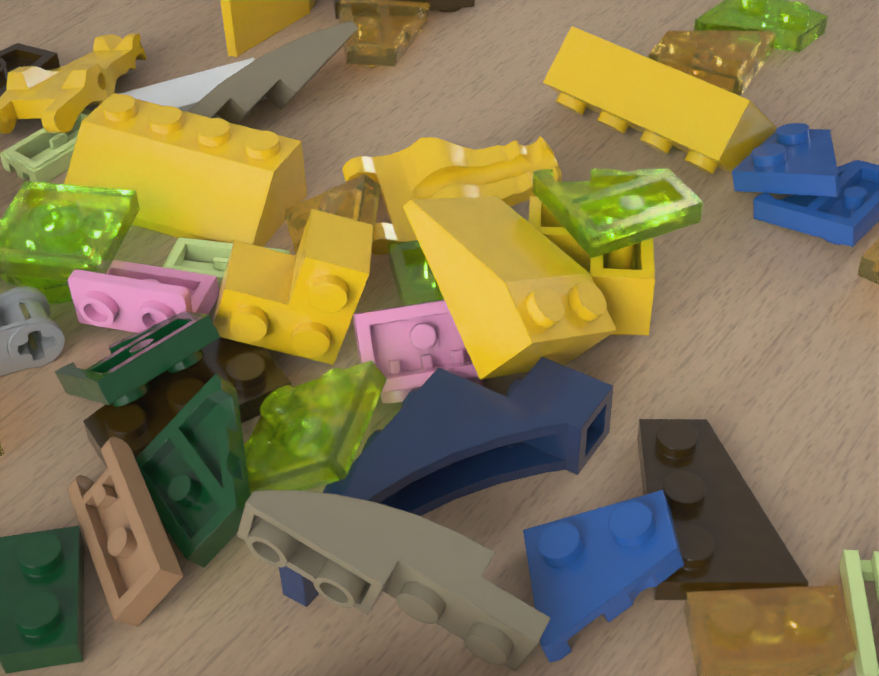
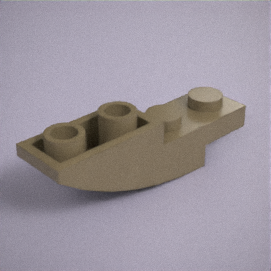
(367, 548)

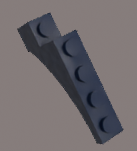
(468, 438)

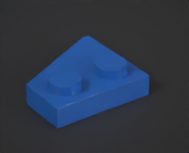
(791, 162)
(835, 219)
(598, 564)

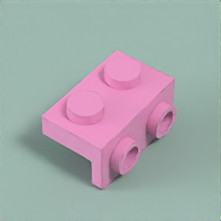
(139, 295)
(411, 345)

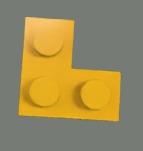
(621, 275)
(299, 300)

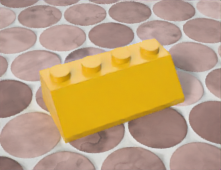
(657, 101)
(190, 170)

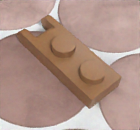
(125, 535)

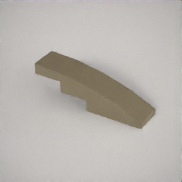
(274, 75)

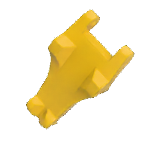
(64, 92)
(445, 170)

